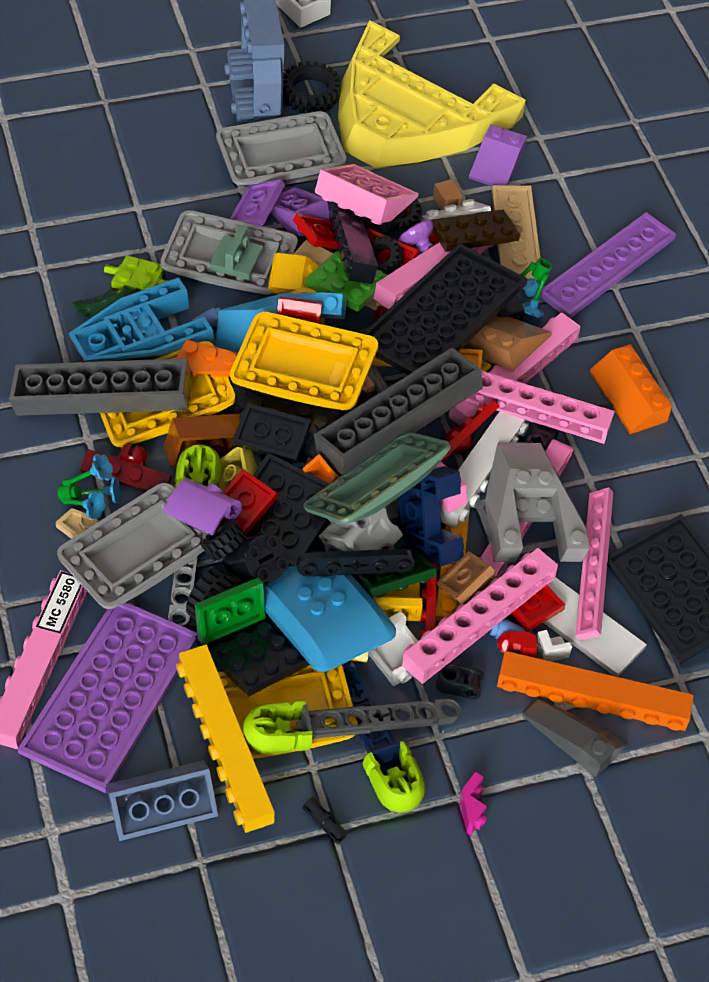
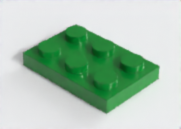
(230, 611)

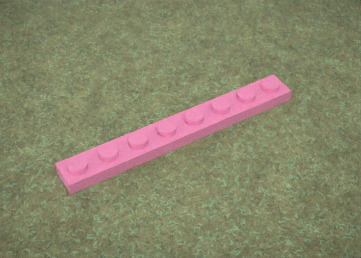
(595, 565)

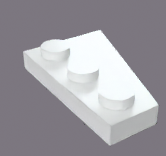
(467, 207)

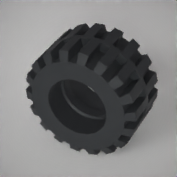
(210, 584)

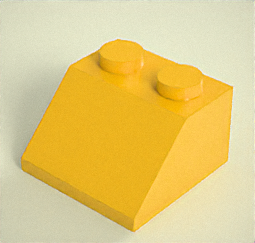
(289, 272)

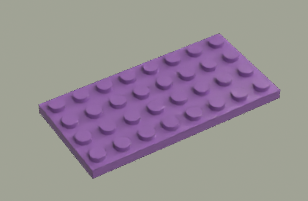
(108, 696)

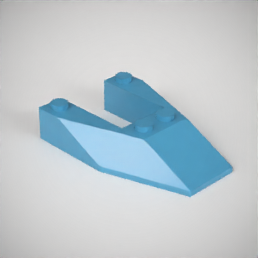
(236, 320)
(132, 329)

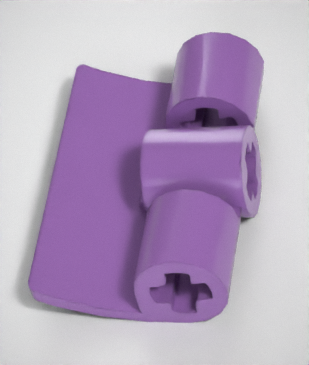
(201, 505)

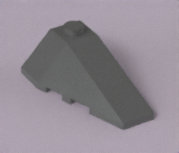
(581, 739)

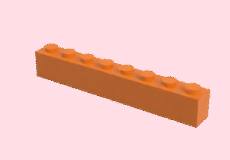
(595, 691)

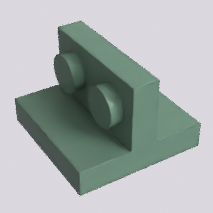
(237, 255)

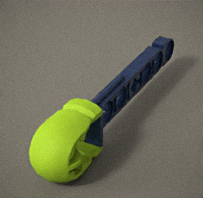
(384, 751)

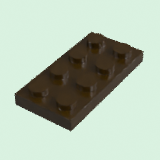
(475, 230)

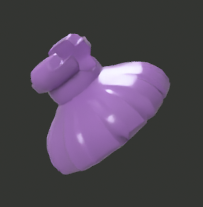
(418, 236)

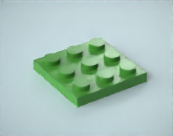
(332, 279)

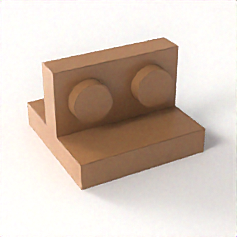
(466, 578)

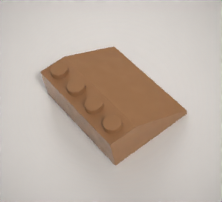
(507, 341)

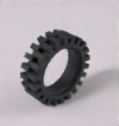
(311, 72)

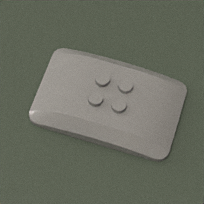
(280, 148)
(198, 238)
(131, 549)

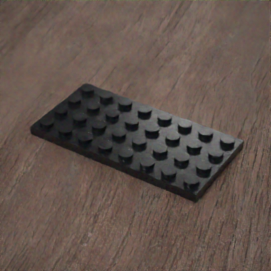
(444, 309)

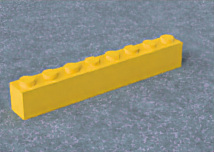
(225, 739)

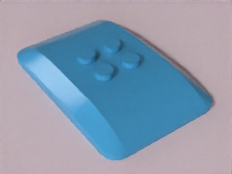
(326, 617)

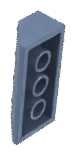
(162, 800)

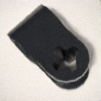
(543, 435)
(460, 681)

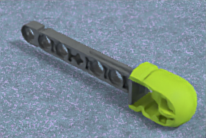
(268, 726)

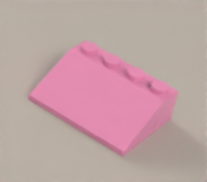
(364, 192)

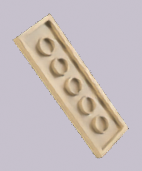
(519, 207)

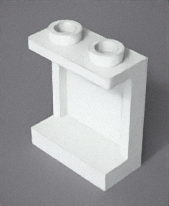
(390, 655)

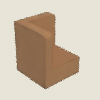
(447, 193)

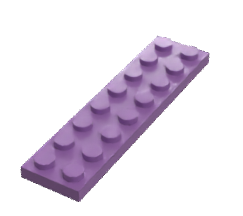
(607, 265)

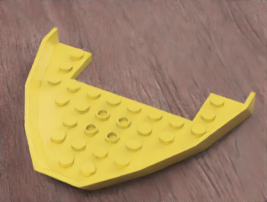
(404, 119)

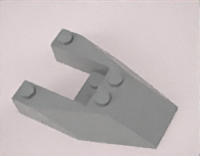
(528, 489)

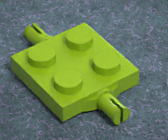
(136, 273)

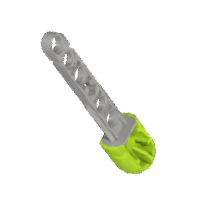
(200, 459)

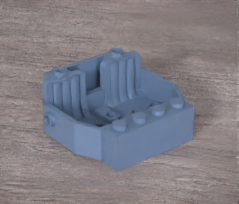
(259, 65)

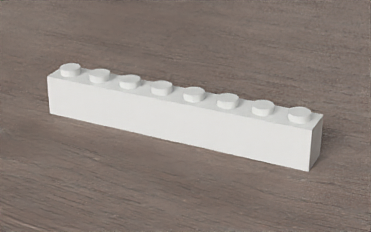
(478, 464)

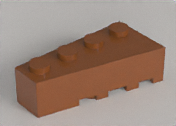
(212, 431)

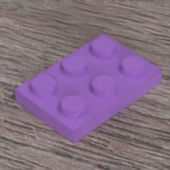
(258, 202)

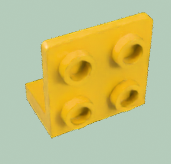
(403, 600)

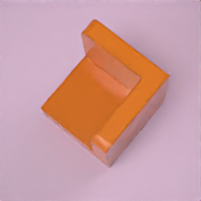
(320, 468)

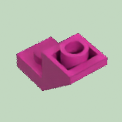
(472, 809)

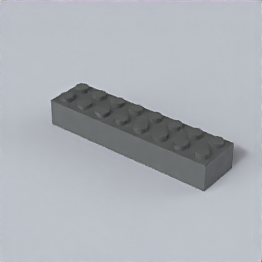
(101, 387)
(399, 410)

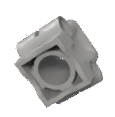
(366, 534)

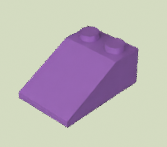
(498, 156)
(300, 202)

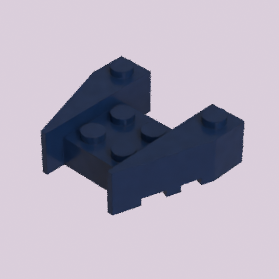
(421, 518)

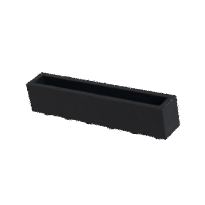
(353, 245)

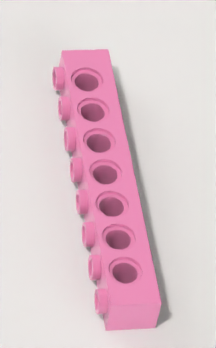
(544, 407)
(425, 665)

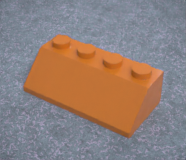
(631, 390)

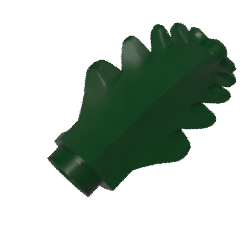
(93, 307)

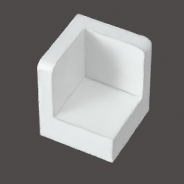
(552, 648)

